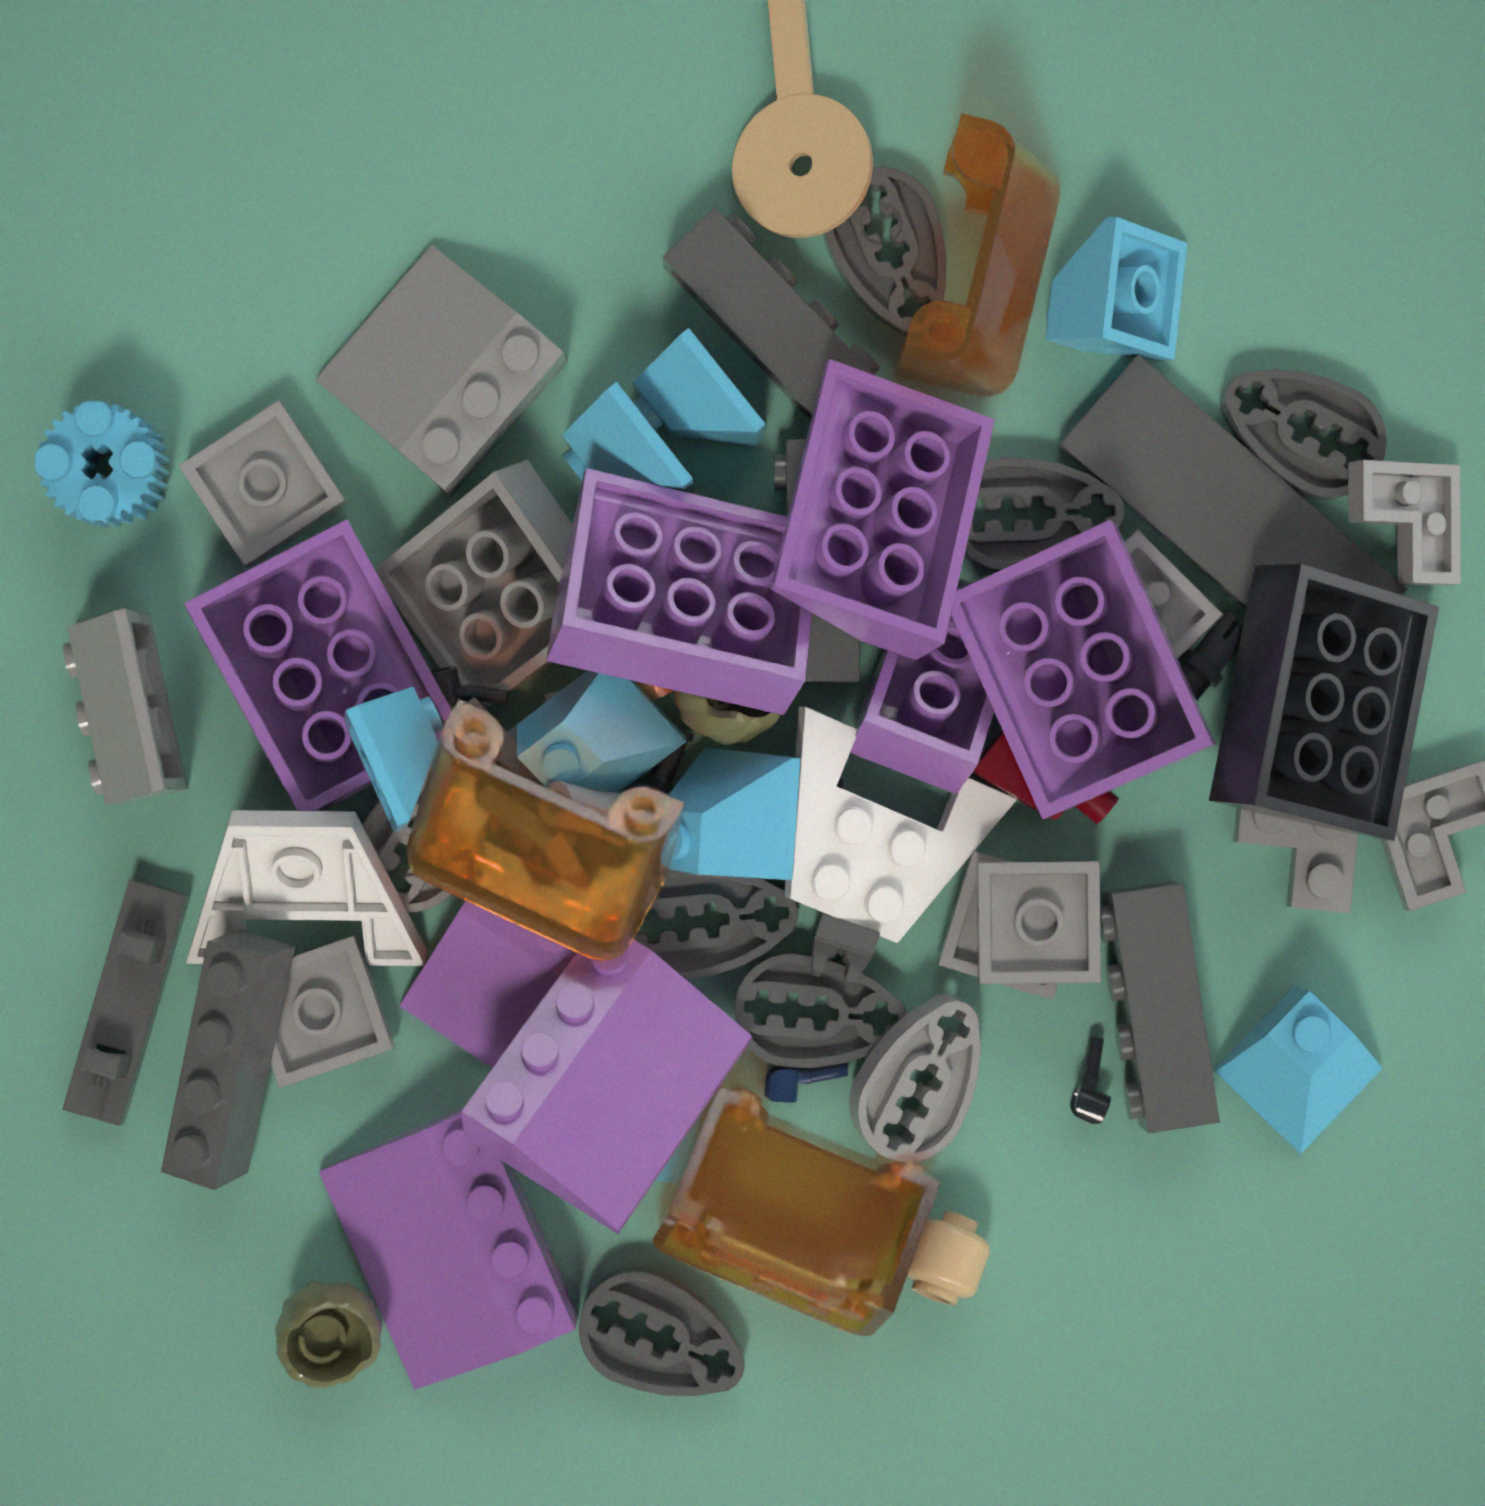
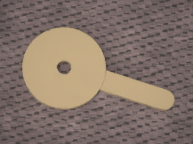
(795, 128)

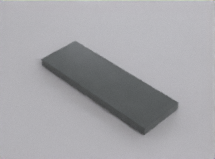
(1206, 488)

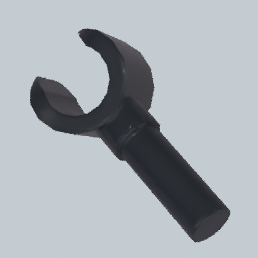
(449, 684)
(1087, 1101)

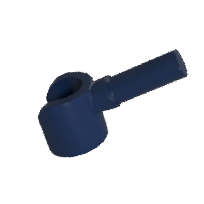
(783, 1082)

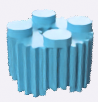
(70, 460)

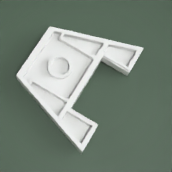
(868, 859)
(305, 870)

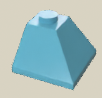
(1120, 293)
(695, 397)
(621, 442)
(596, 734)
(396, 748)
(737, 815)
(1299, 1067)

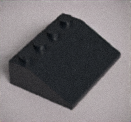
(1324, 701)

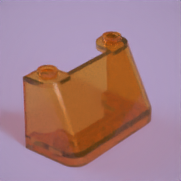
(982, 343)
(534, 851)
(795, 1218)

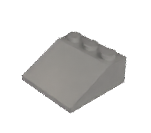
(442, 369)
(486, 579)

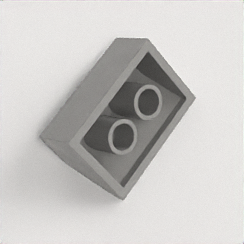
(124, 707)

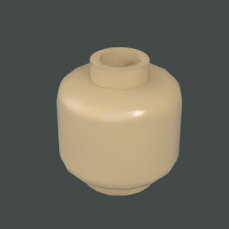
(949, 1259)

